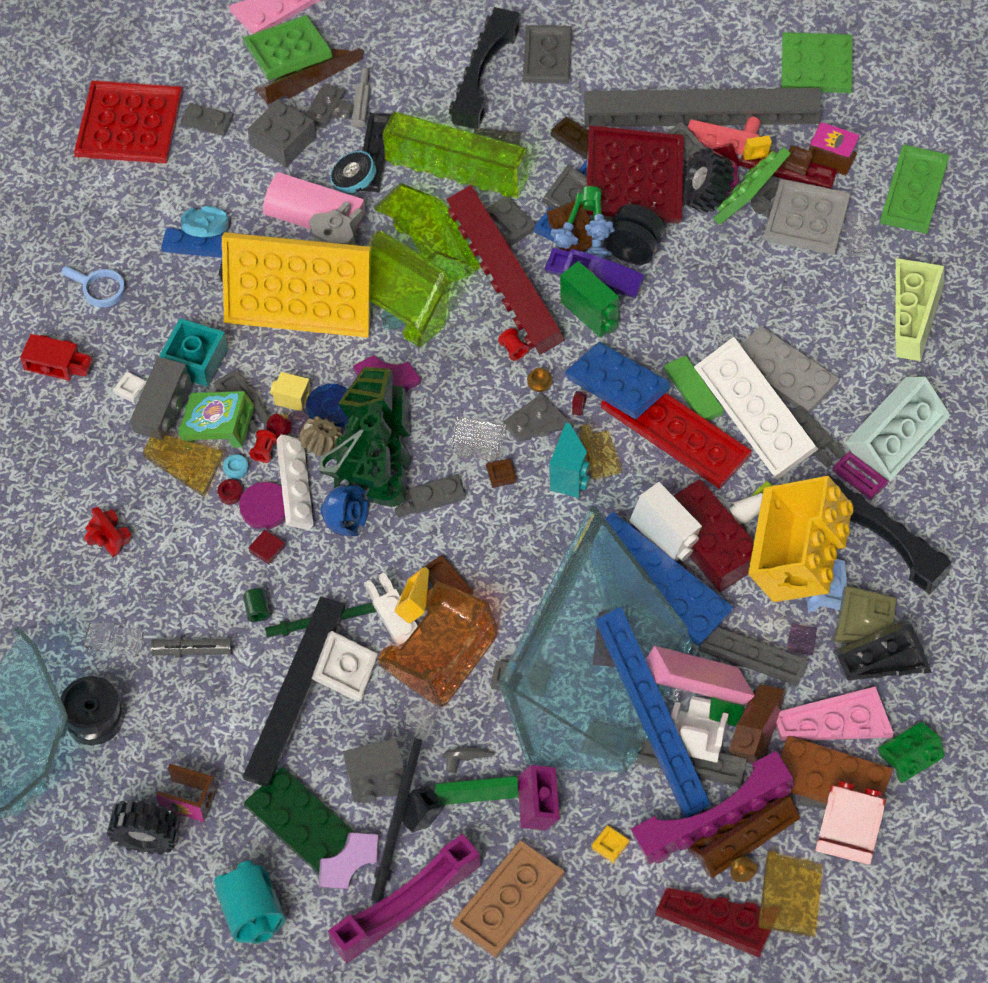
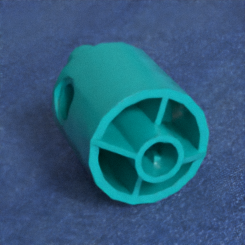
(249, 903)

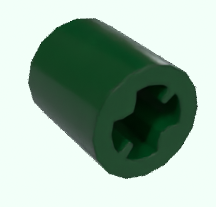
(256, 605)

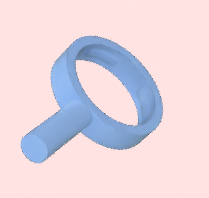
(87, 280)

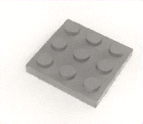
(807, 216)

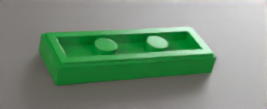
(477, 790)

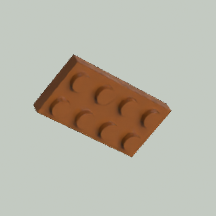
(818, 767)

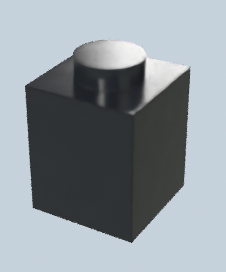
(421, 809)

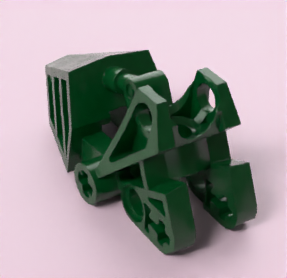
(382, 418)

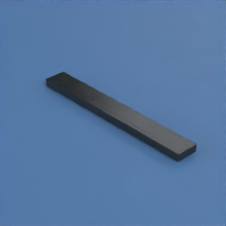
(292, 694)

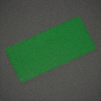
(718, 707)

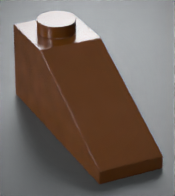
(757, 724)

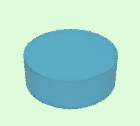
(235, 466)

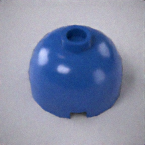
(344, 505)

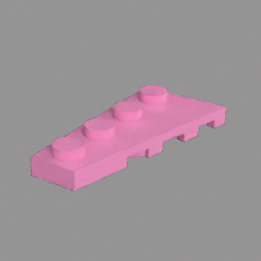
(264, 14)

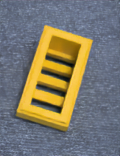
(413, 597)

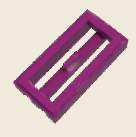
(870, 494)

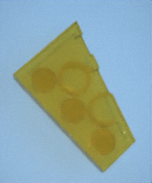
(185, 461)

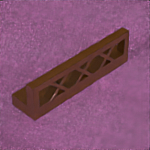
(744, 835)

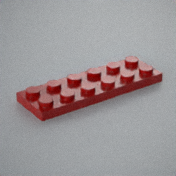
(687, 438)

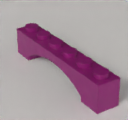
(661, 837)
(362, 930)

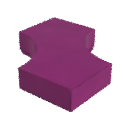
(402, 373)

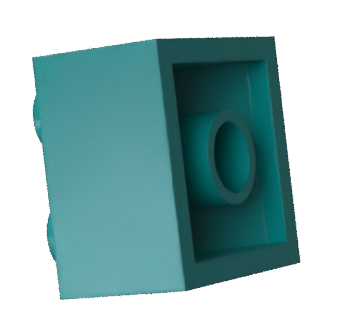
(569, 464)

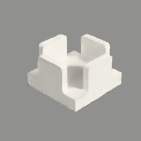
(699, 734)

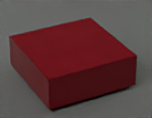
(266, 547)

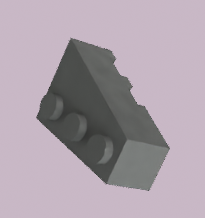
(161, 398)

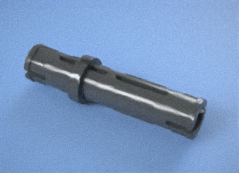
(159, 647)

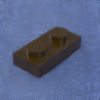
(571, 135)

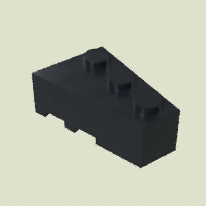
(883, 654)

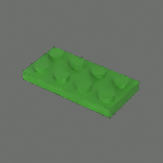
(914, 189)

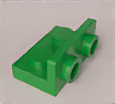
(912, 751)

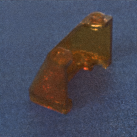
(443, 645)

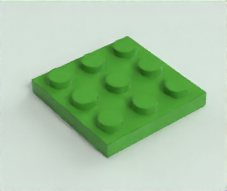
(287, 47)
(817, 61)
(752, 182)

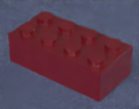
(723, 545)

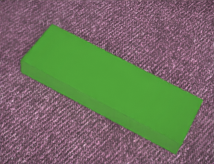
(693, 388)

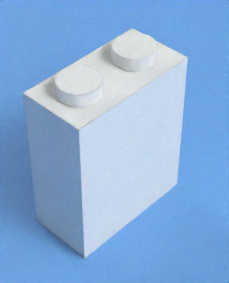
(665, 522)

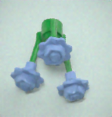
(598, 228)

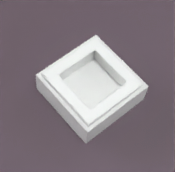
(130, 387)

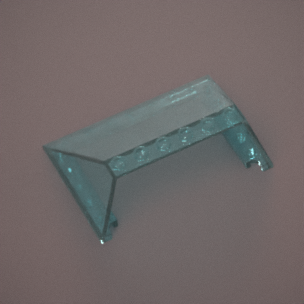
(562, 678)

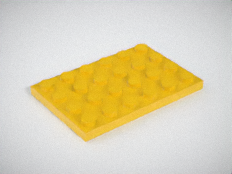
(296, 284)

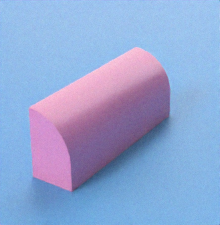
(299, 200)
(698, 675)

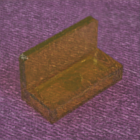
(599, 452)

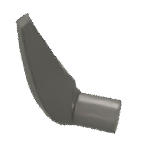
(463, 754)

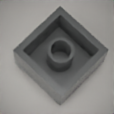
(281, 133)
(374, 770)

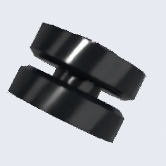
(635, 234)
(92, 710)

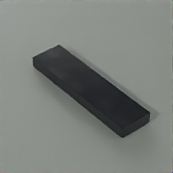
(375, 148)

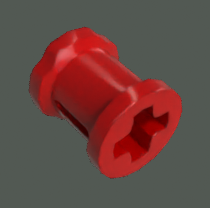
(513, 344)
(263, 446)

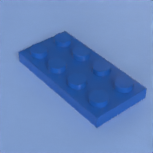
(617, 380)

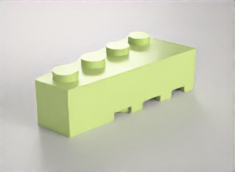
(917, 299)

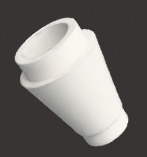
(746, 509)

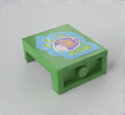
(217, 417)

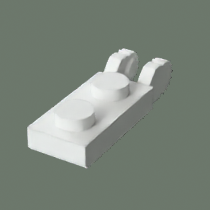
(385, 606)

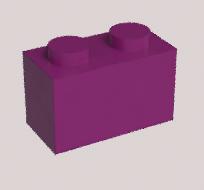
(538, 797)

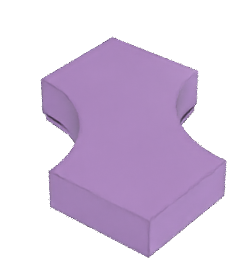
(338, 870)

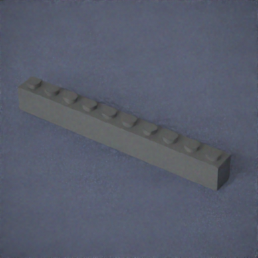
(710, 106)

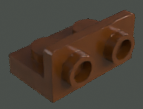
(560, 215)

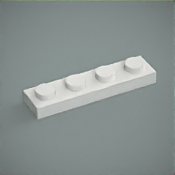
(294, 482)

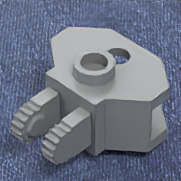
(335, 225)

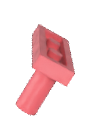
(714, 135)

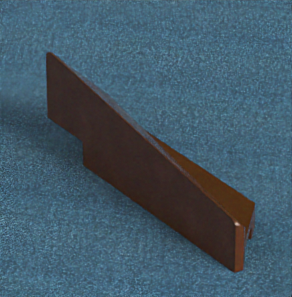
(301, 80)

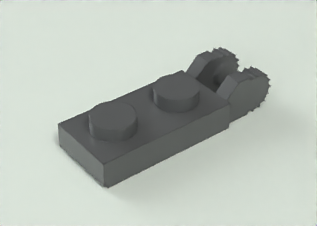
(233, 382)
(818, 436)
(431, 496)

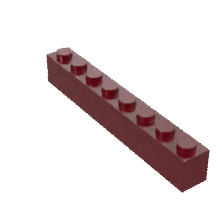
(505, 270)

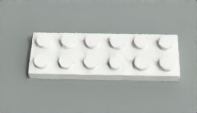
(755, 408)

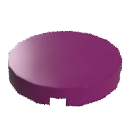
(262, 505)

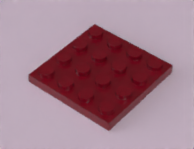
(636, 170)

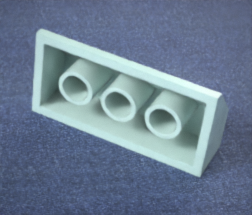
(899, 427)

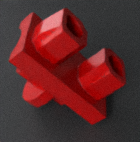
(103, 533)

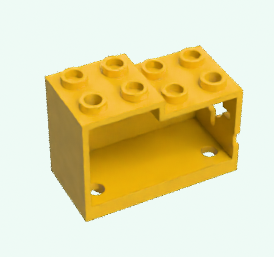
(799, 538)

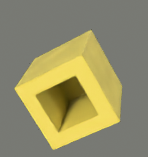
(290, 391)

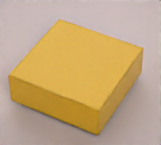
(757, 147)
(610, 844)

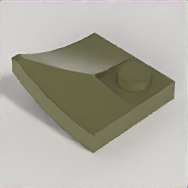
(863, 614)

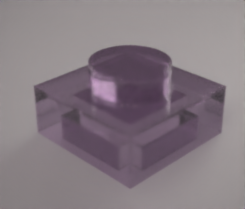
(802, 639)

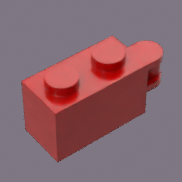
(54, 357)

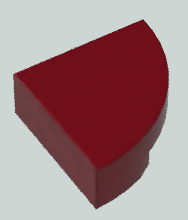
(727, 151)
(578, 403)

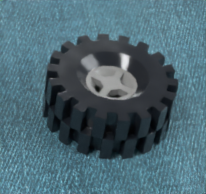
(706, 180)
(143, 827)

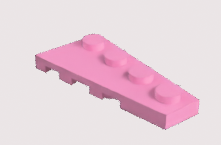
(841, 717)

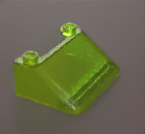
(408, 287)

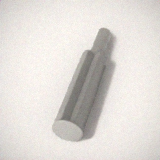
(361, 101)

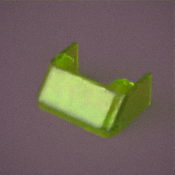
(431, 229)

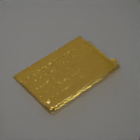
(790, 895)

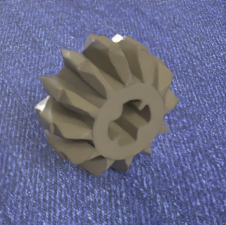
(319, 436)

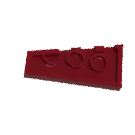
(716, 918)

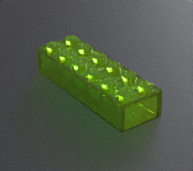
(455, 154)

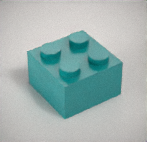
(198, 348)

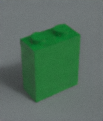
(589, 299)

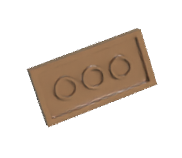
(508, 899)

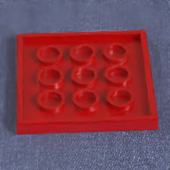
(128, 122)

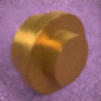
(539, 380)
(743, 869)

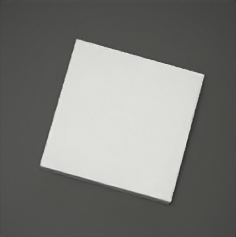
(344, 666)

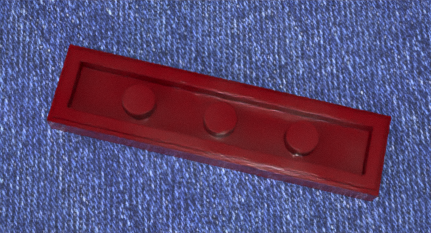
(816, 174)

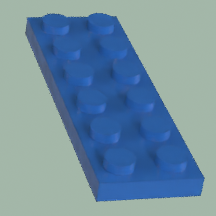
(691, 599)

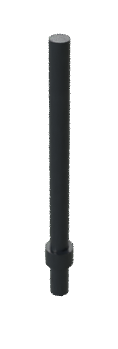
(383, 872)

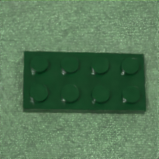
(299, 819)

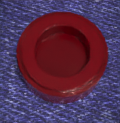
(279, 424)
(230, 491)

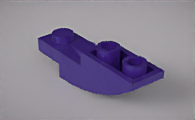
(615, 276)

